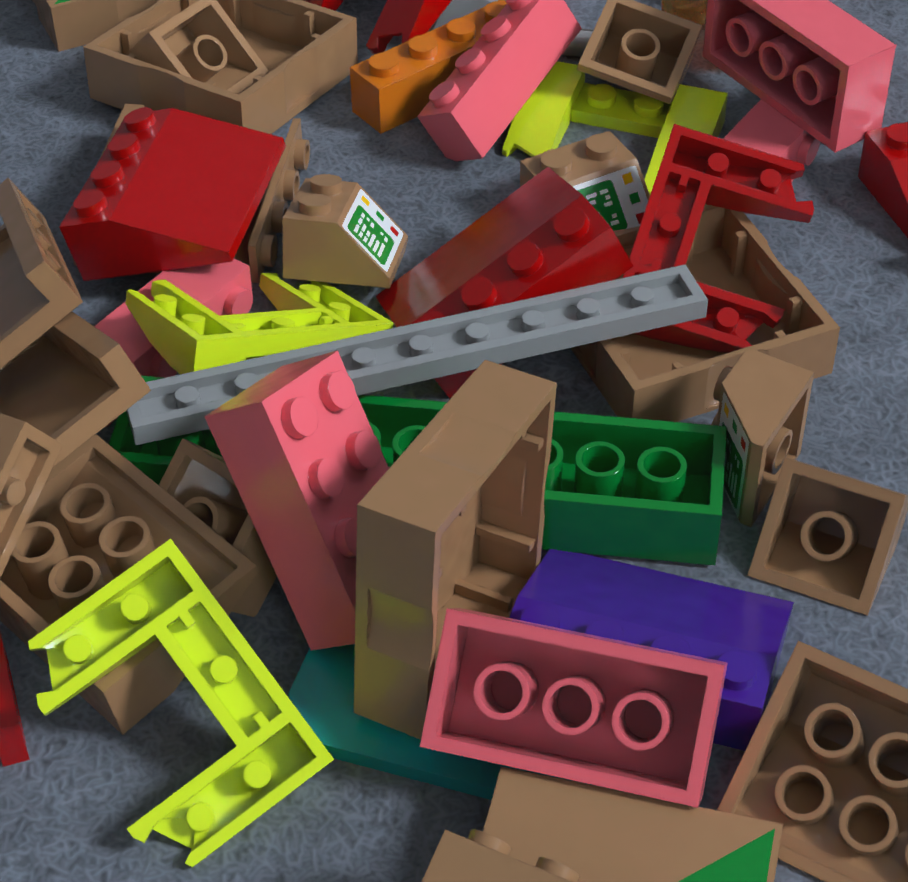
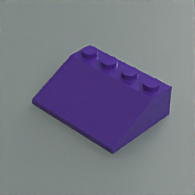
(671, 615)

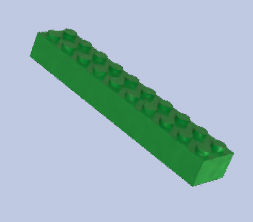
(608, 482)

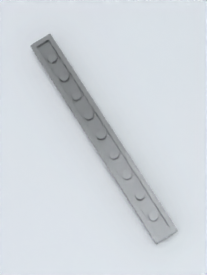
(439, 346)

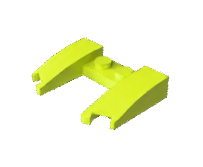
(567, 98)
(199, 339)
(170, 603)

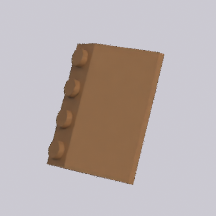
(85, 532)
(831, 770)

